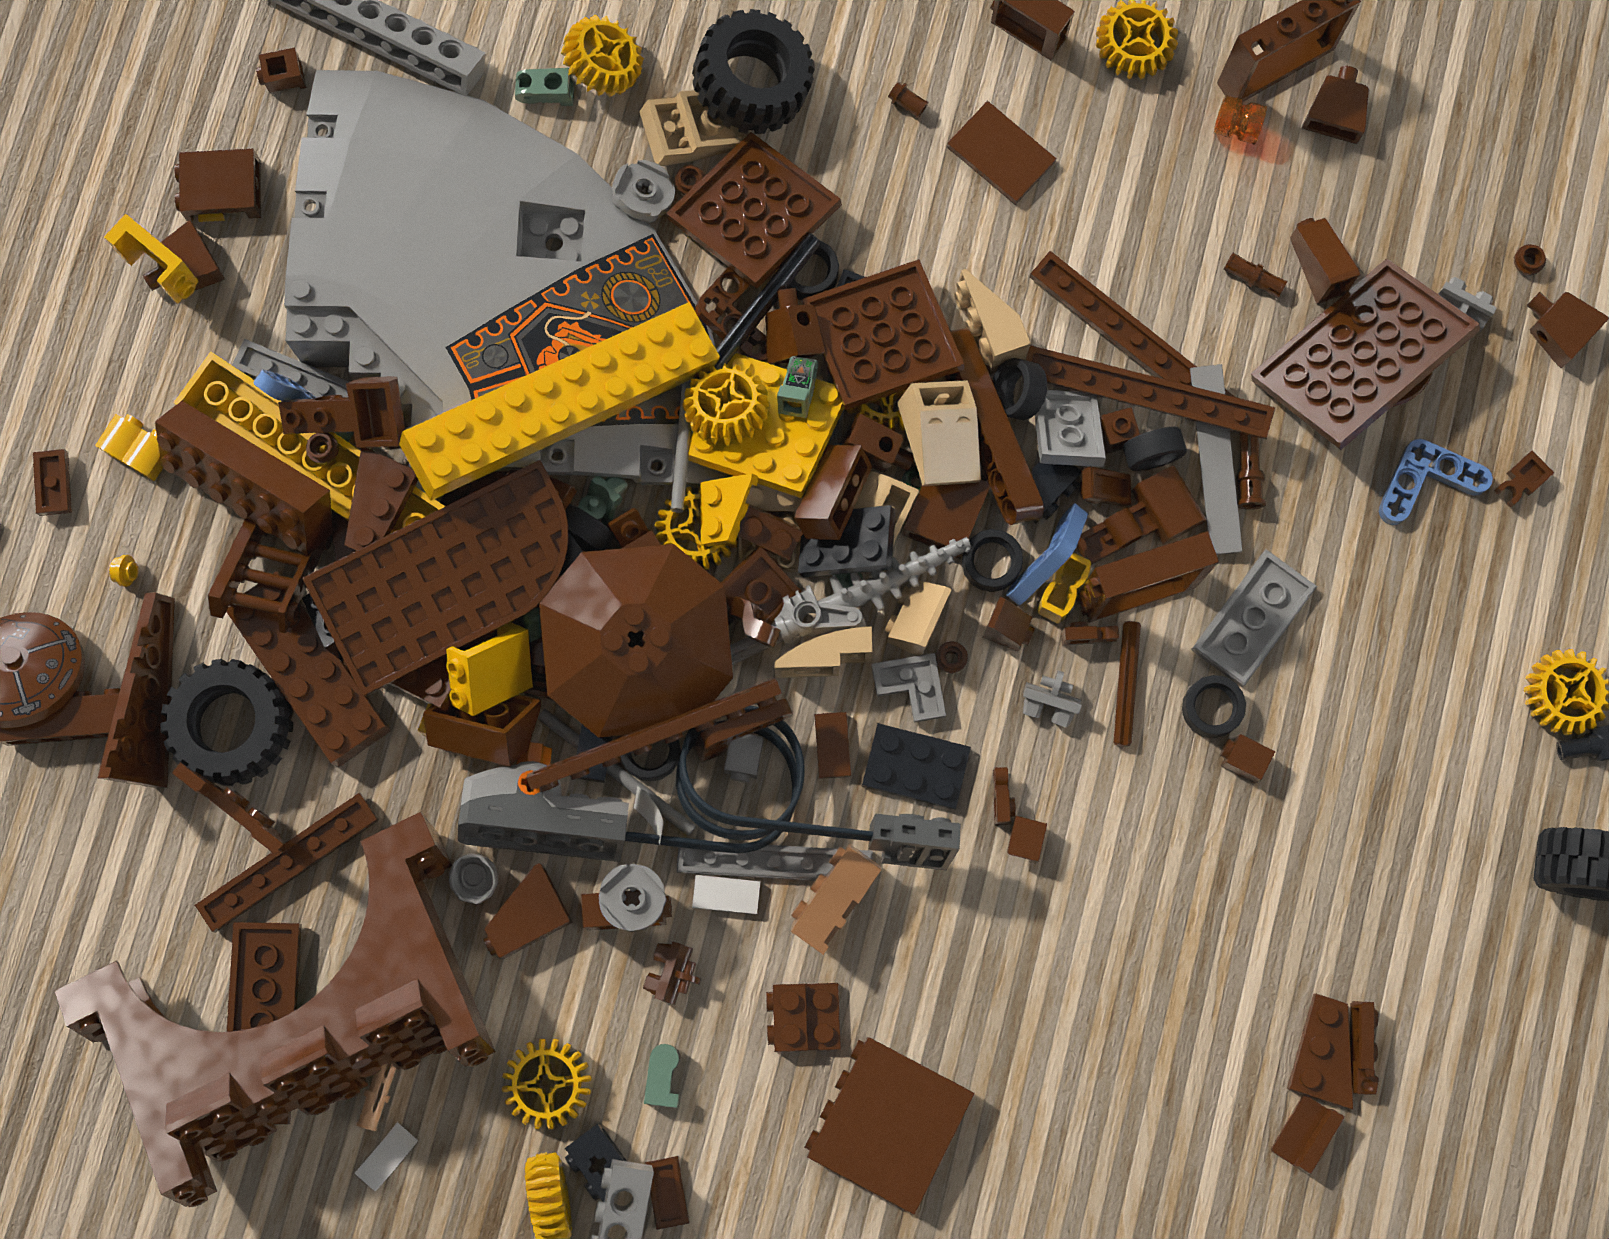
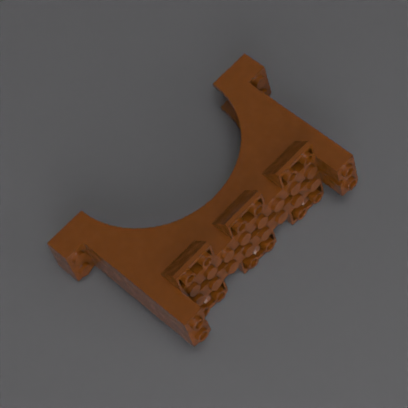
(227, 1089)

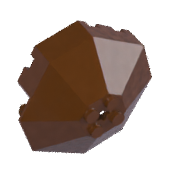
(587, 646)

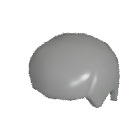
(473, 878)

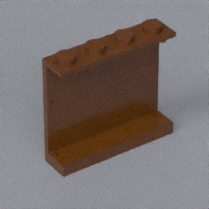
(889, 1124)

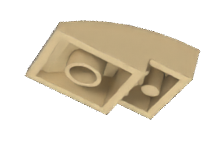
(684, 131)
(825, 653)

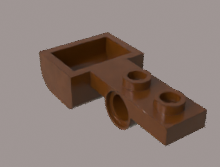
(369, 411)
(1162, 507)

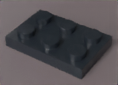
(863, 547)
(916, 766)

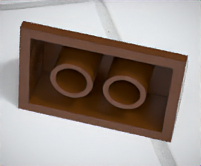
(493, 735)

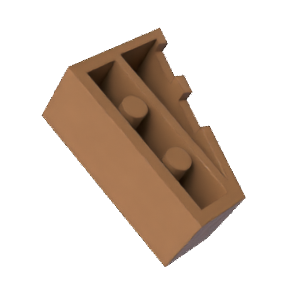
(834, 897)

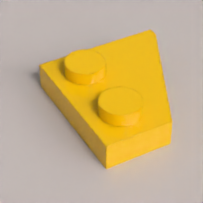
(724, 508)

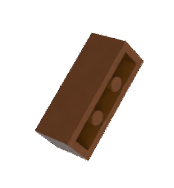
(833, 492)

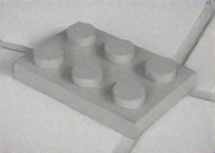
(1070, 429)

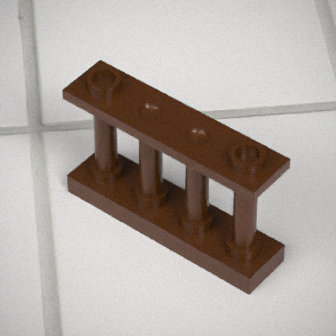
(236, 571)

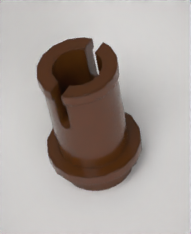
(907, 99)

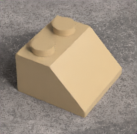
(917, 617)

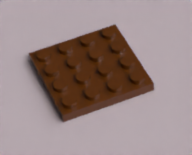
(753, 209)
(884, 334)

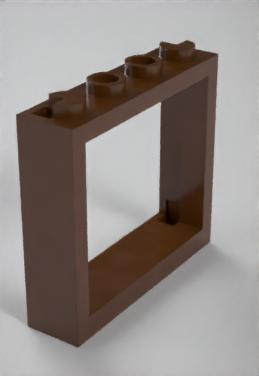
(1287, 43)
(1147, 577)

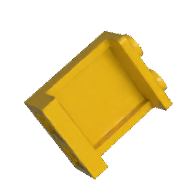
(132, 241)
(490, 670)

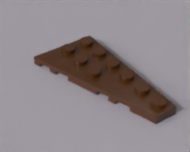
(135, 741)

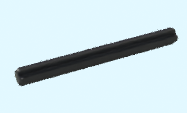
(766, 299)

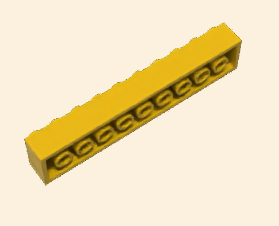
(557, 401)
(242, 407)

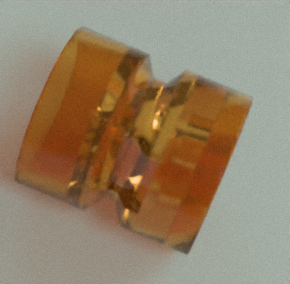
(1240, 119)

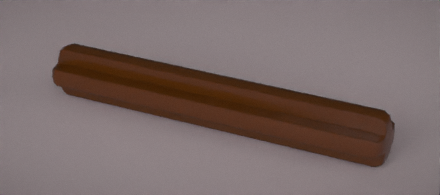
(1127, 683)

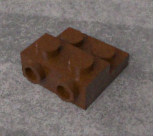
(804, 1017)

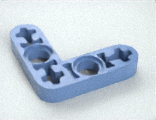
(284, 388)
(1419, 470)
(1060, 549)

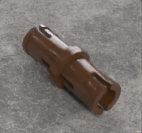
(1255, 275)

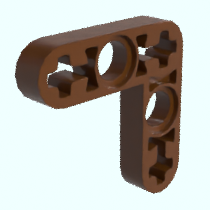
(724, 303)
(717, 738)

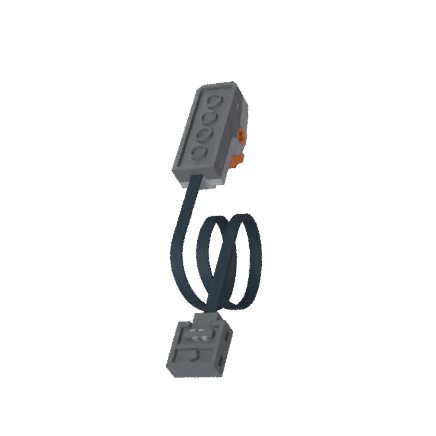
(506, 814)

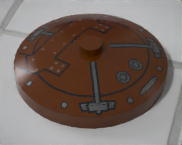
(38, 667)

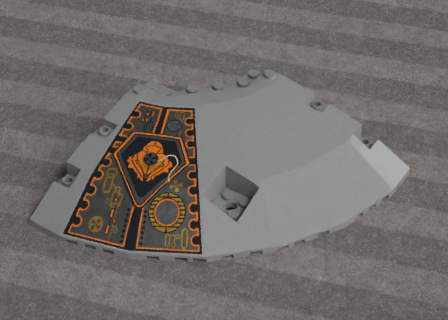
(441, 270)

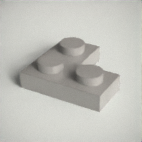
(916, 676)

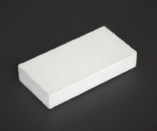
(726, 894)

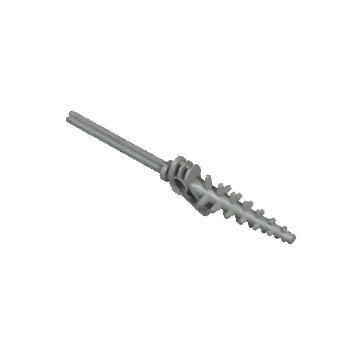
(840, 609)

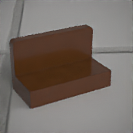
(1307, 1134)

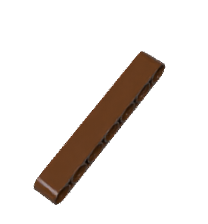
(998, 446)

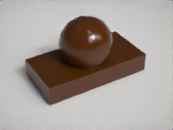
(1105, 486)

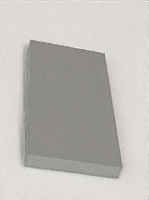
(1254, 618)

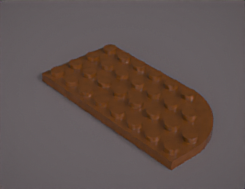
(444, 578)

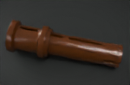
(1250, 477)

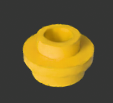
(123, 570)

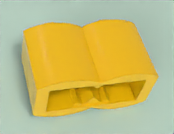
(132, 445)
(1063, 589)

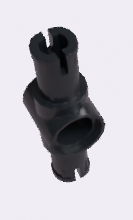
(1592, 744)

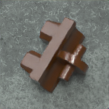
(676, 972)

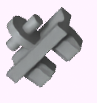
(1477, 307)
(1037, 696)

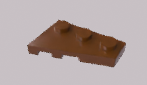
(378, 498)
(1324, 1055)

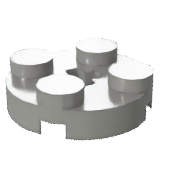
(638, 205)
(651, 898)

